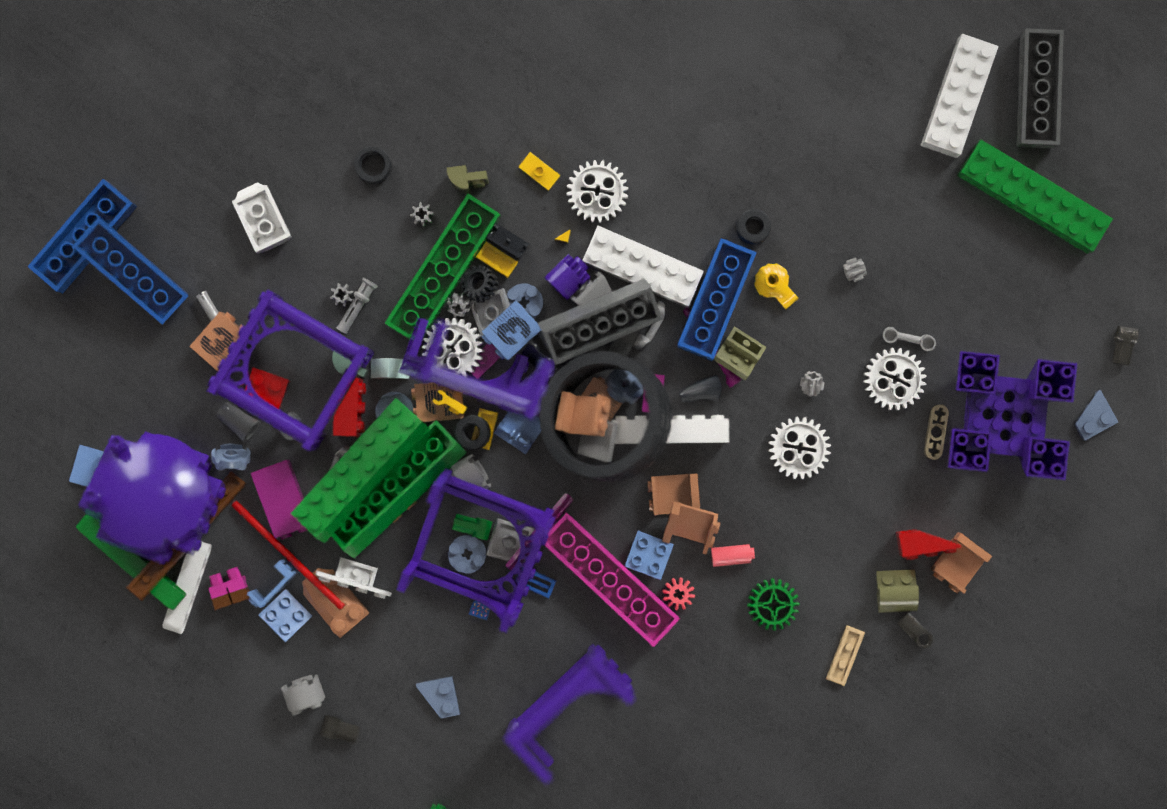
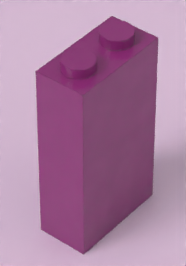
(279, 497)

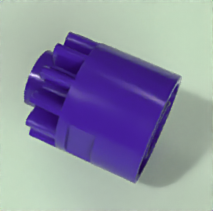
(568, 276)

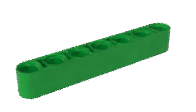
(164, 591)

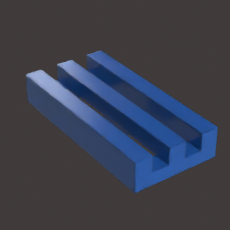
(550, 588)

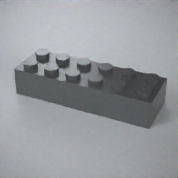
(1040, 88)
(600, 321)

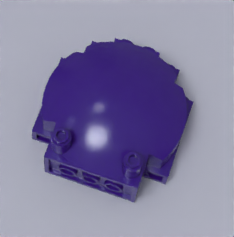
(152, 496)

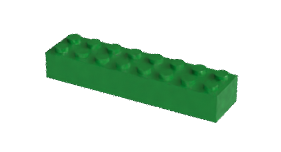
(1034, 197)
(444, 266)
(359, 470)
(399, 488)

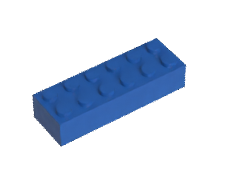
(58, 261)
(130, 270)
(716, 299)

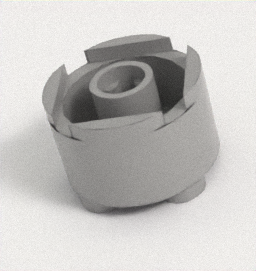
(470, 471)
(303, 693)

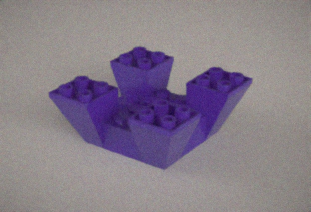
(985, 390)

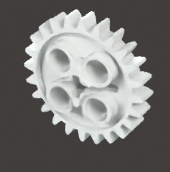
(600, 174)
(466, 359)
(888, 395)
(796, 465)

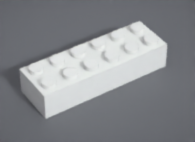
(959, 95)
(634, 262)
(682, 430)

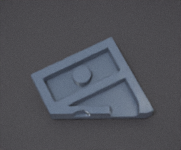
(1095, 417)
(441, 696)

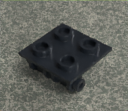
(535, 354)

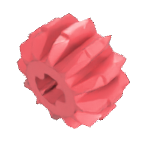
(675, 599)

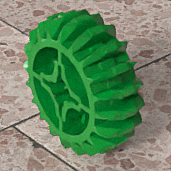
(783, 604)

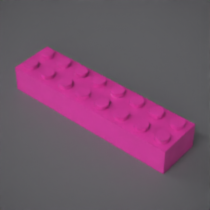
(610, 579)

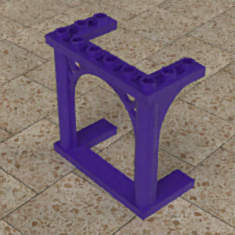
(226, 387)
(504, 391)
(503, 603)
(587, 675)

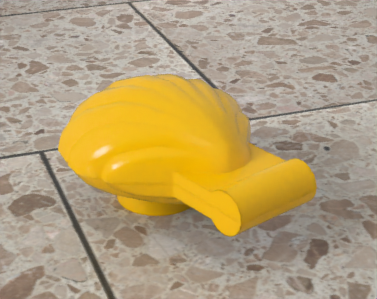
(779, 289)

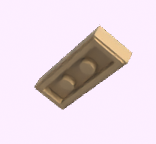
(845, 655)

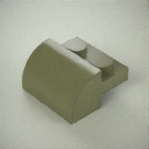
(463, 180)
(739, 353)
(897, 591)

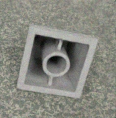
(592, 289)

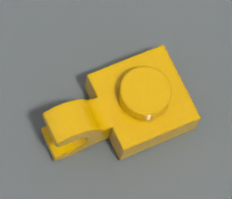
(455, 406)

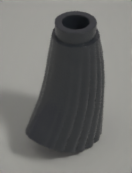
(705, 389)

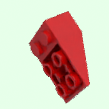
(349, 414)
(915, 542)

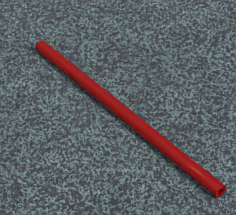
(288, 555)

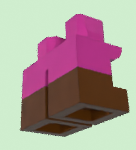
(228, 592)

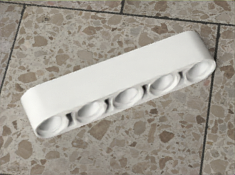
(189, 582)

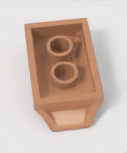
(339, 620)

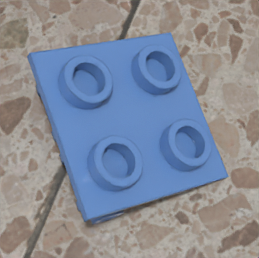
(519, 431)
(85, 465)
(649, 555)
(285, 615)

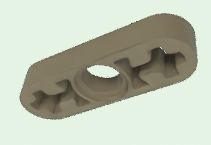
(944, 419)

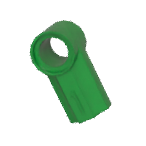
(476, 526)

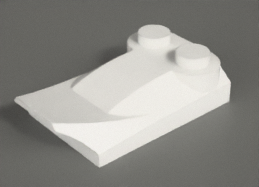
(261, 218)

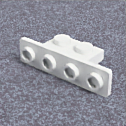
(355, 574)

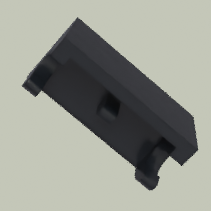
(508, 241)

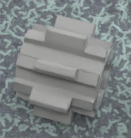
(417, 211)
(854, 269)
(337, 292)
(456, 309)
(812, 383)

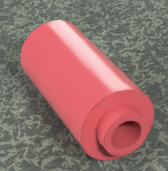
(732, 555)

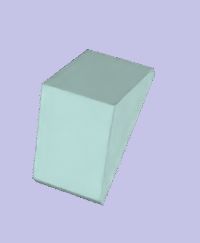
(387, 368)

